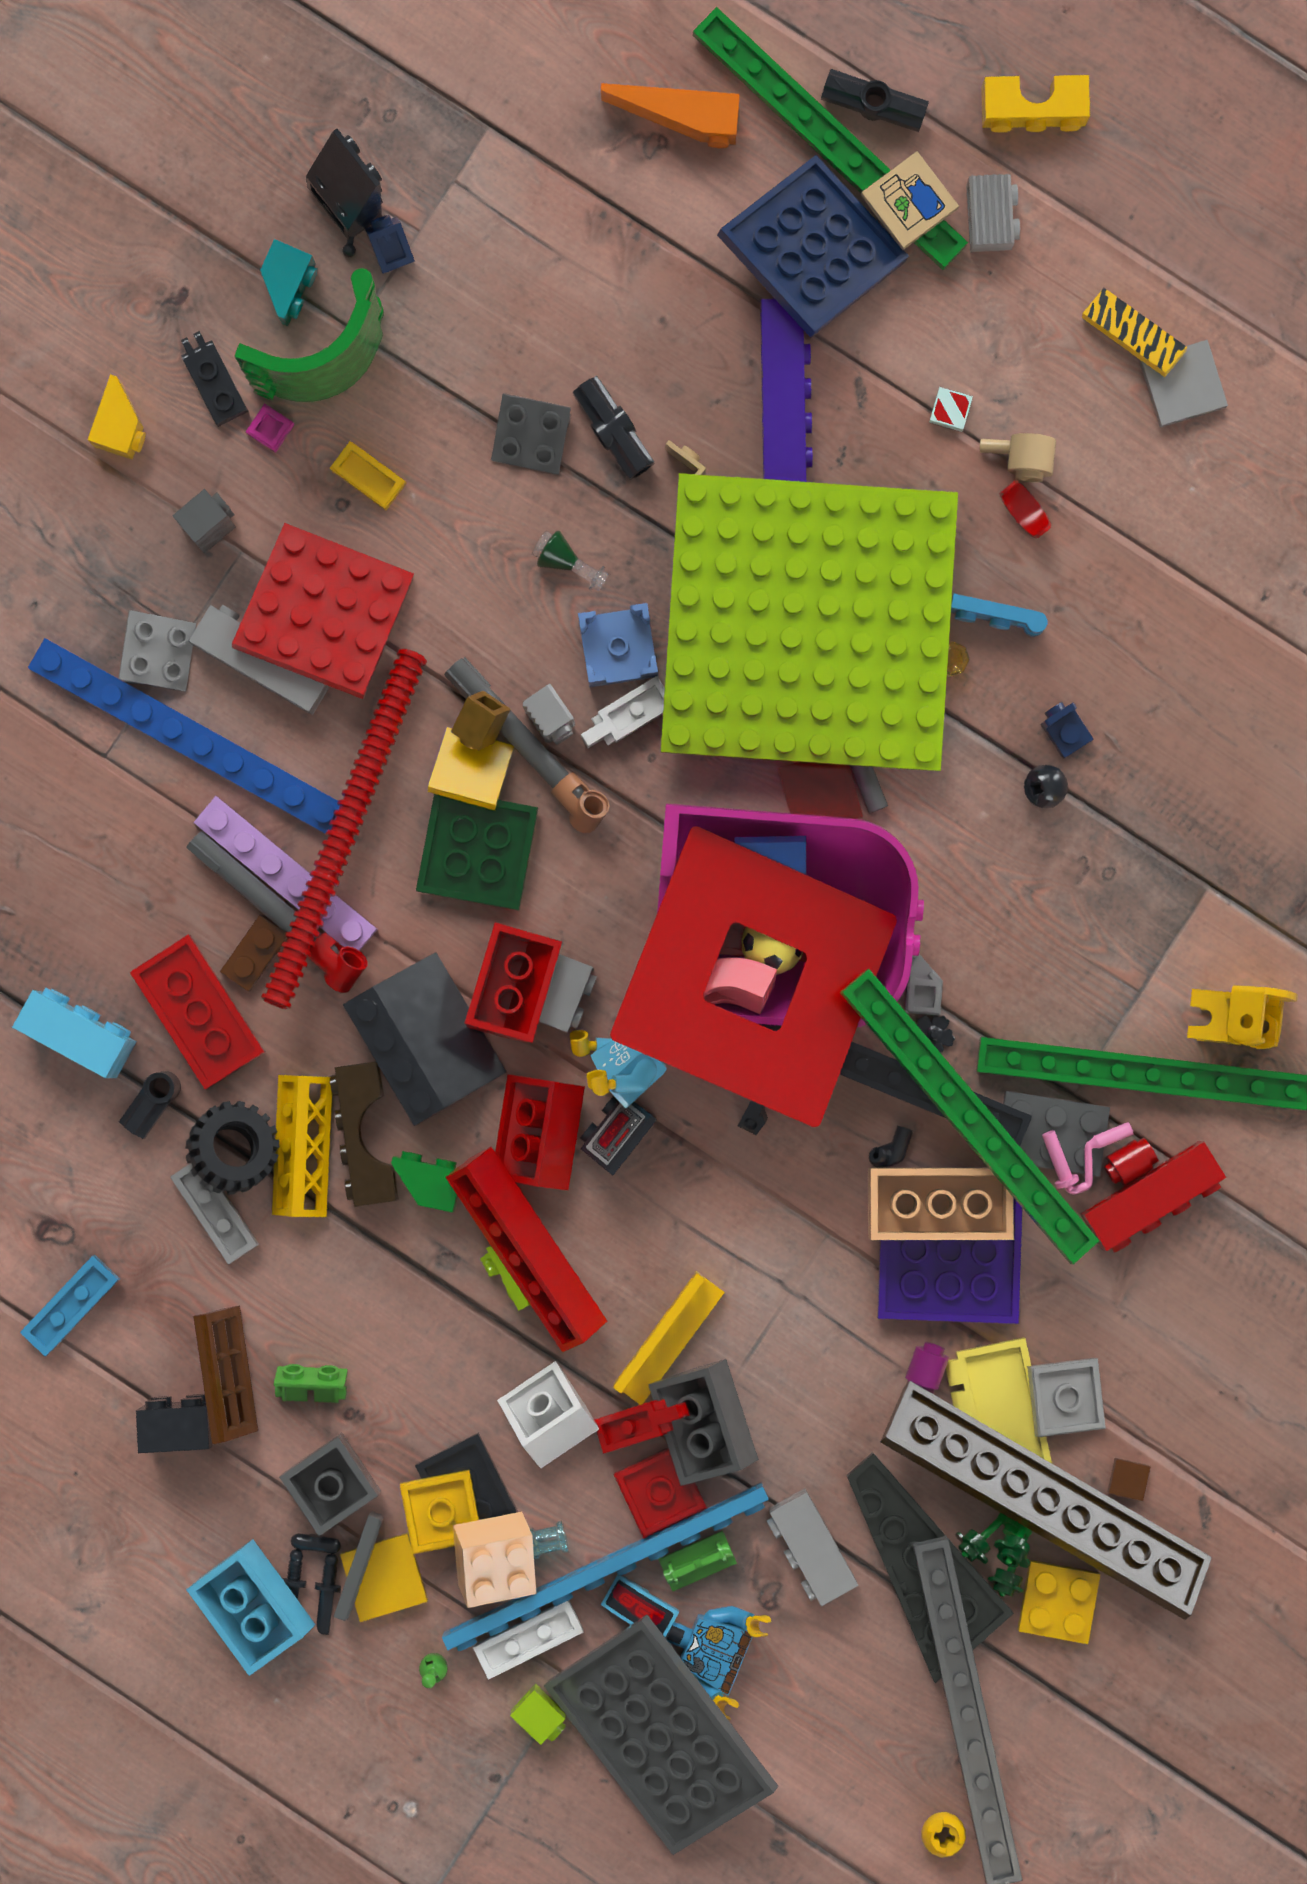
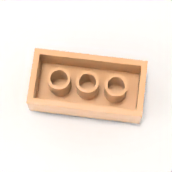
(938, 1204)

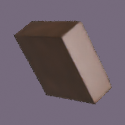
(1129, 1479)

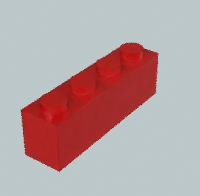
(1154, 1196)

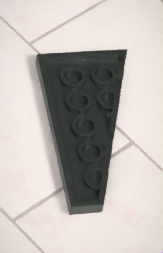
(895, 1525)

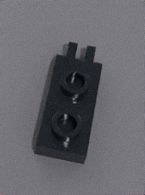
(213, 380)

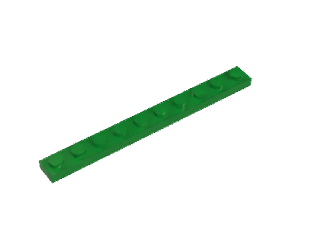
(810, 120)
(1142, 1073)
(969, 1116)

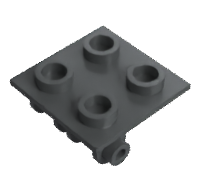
(531, 433)

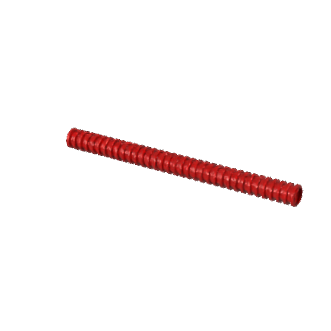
(344, 828)

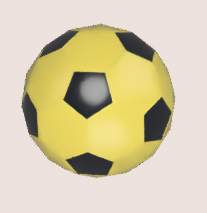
(769, 951)

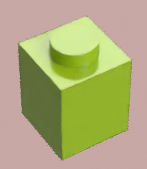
(539, 1715)

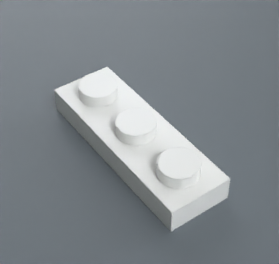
(528, 1639)

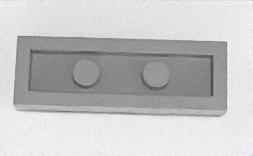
(216, 1215)

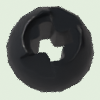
(1045, 786)

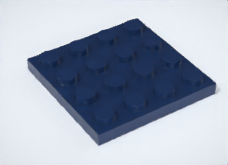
(813, 245)

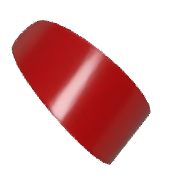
(1025, 509)

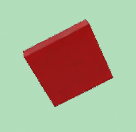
(656, 1493)

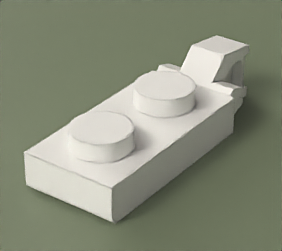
(627, 714)

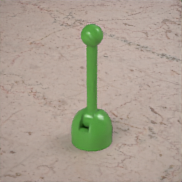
(430, 1671)

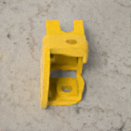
(1229, 1009)

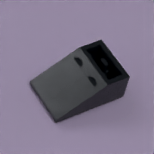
(345, 185)

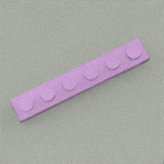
(279, 870)

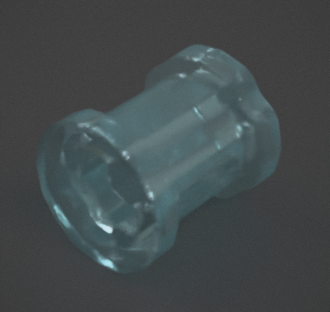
(559, 1543)

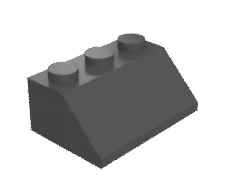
(716, 1432)

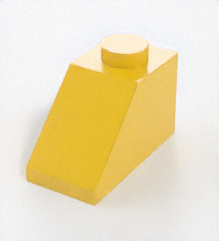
(117, 423)

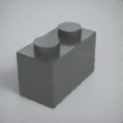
(205, 519)

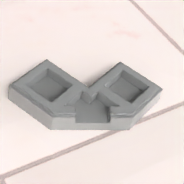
(923, 989)

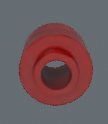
(1130, 1162)

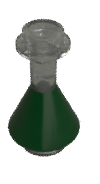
(556, 553)

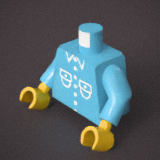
(618, 1067)

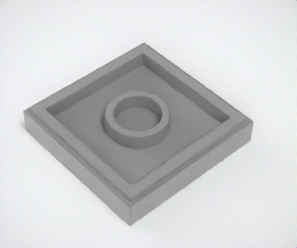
(1188, 389)
(1066, 1397)

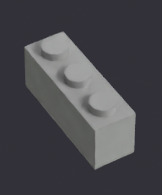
(811, 1548)

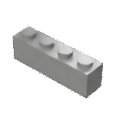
(215, 638)

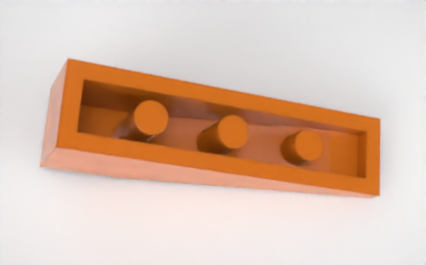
(694, 113)

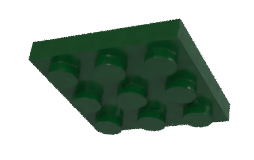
(477, 852)

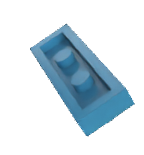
(70, 1305)

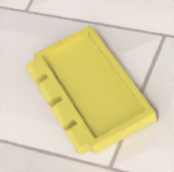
(998, 1391)

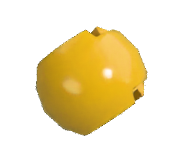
(952, 1844)

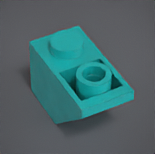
(286, 276)

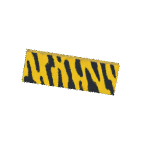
(1134, 332)

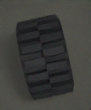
(252, 1127)

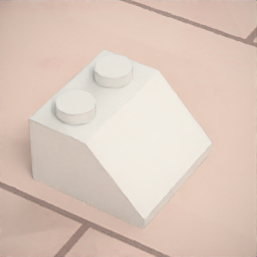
(547, 1415)

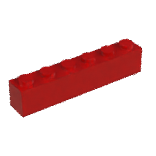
(526, 1249)

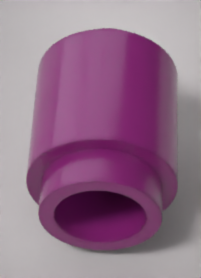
(927, 1366)

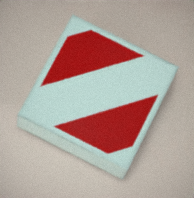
(950, 409)

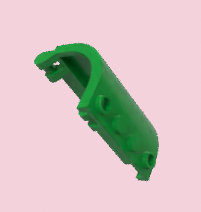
(332, 368)

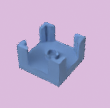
(618, 646)

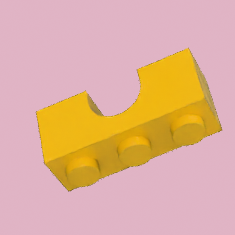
(1007, 108)

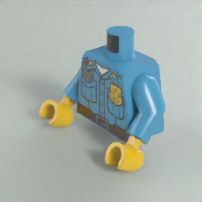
(717, 1648)

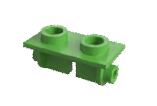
(295, 1380)
(697, 1561)

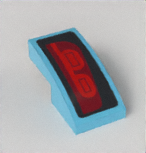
(633, 1602)

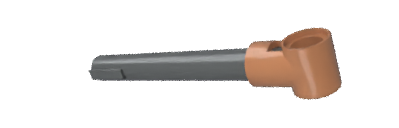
(566, 787)

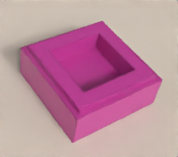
(270, 428)

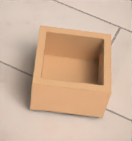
(494, 1559)

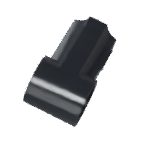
(148, 1105)

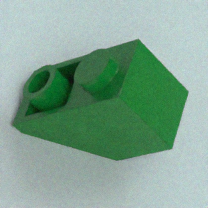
(427, 1180)

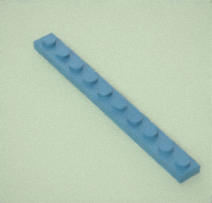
(592, 1574)

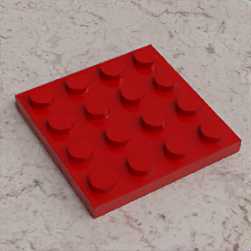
(323, 610)

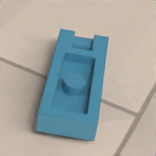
(998, 614)

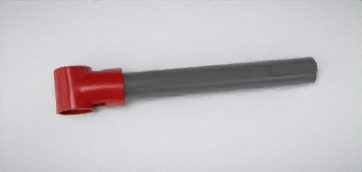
(340, 963)

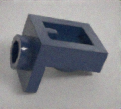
(389, 243)
(1066, 729)

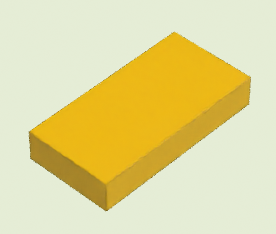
(367, 475)

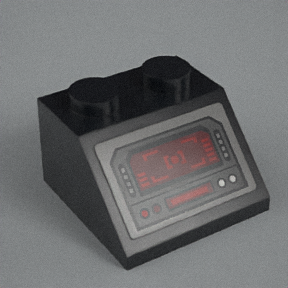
(616, 1134)

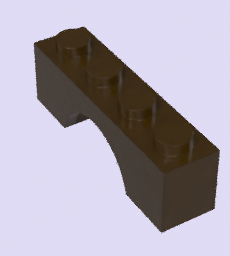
(370, 1178)

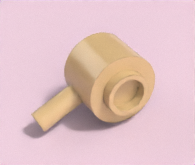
(1029, 455)

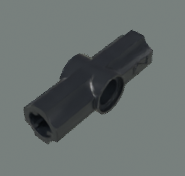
(852, 94)
(613, 428)

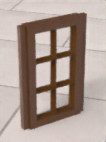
(211, 1379)

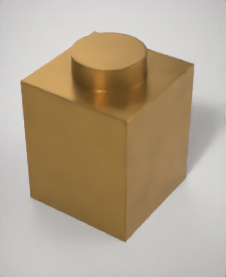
(480, 720)

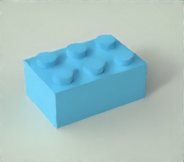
(75, 1032)
(251, 1607)

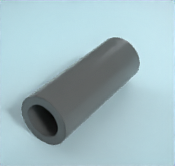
(869, 788)

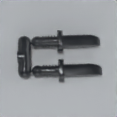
(327, 1589)

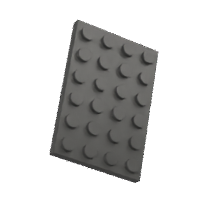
(660, 1735)

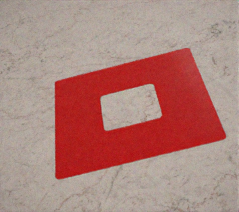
(665, 999)

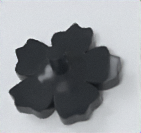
(935, 1032)

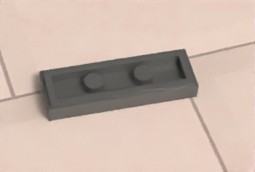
(359, 1566)

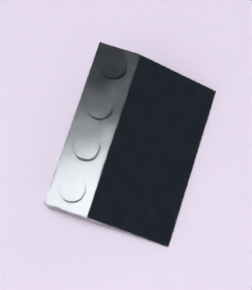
(422, 1040)

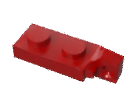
(638, 1424)

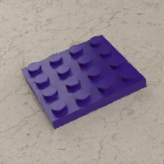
(951, 1279)

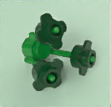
(1011, 1552)

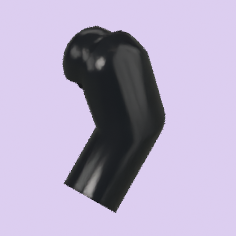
(893, 1152)

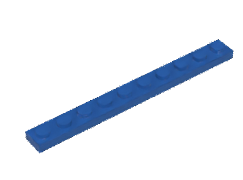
(184, 735)

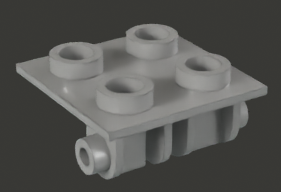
(156, 651)

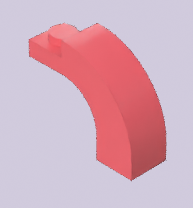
(740, 983)

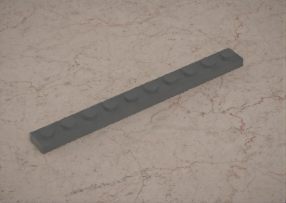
(967, 1711)

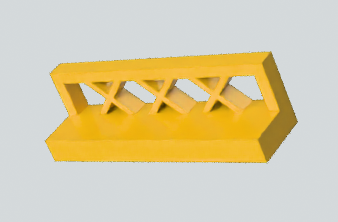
(293, 1115)
(668, 1338)

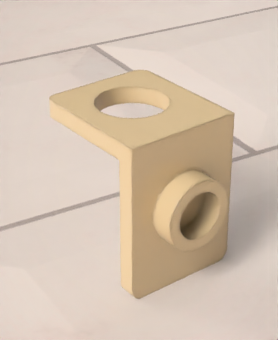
(687, 457)

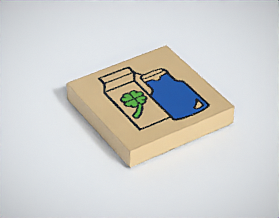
(909, 200)

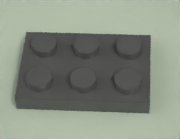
(1073, 1123)

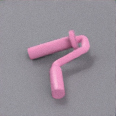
(1065, 1177)

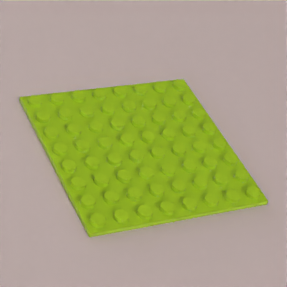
(809, 622)

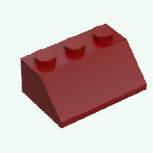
(513, 983)
(539, 1130)

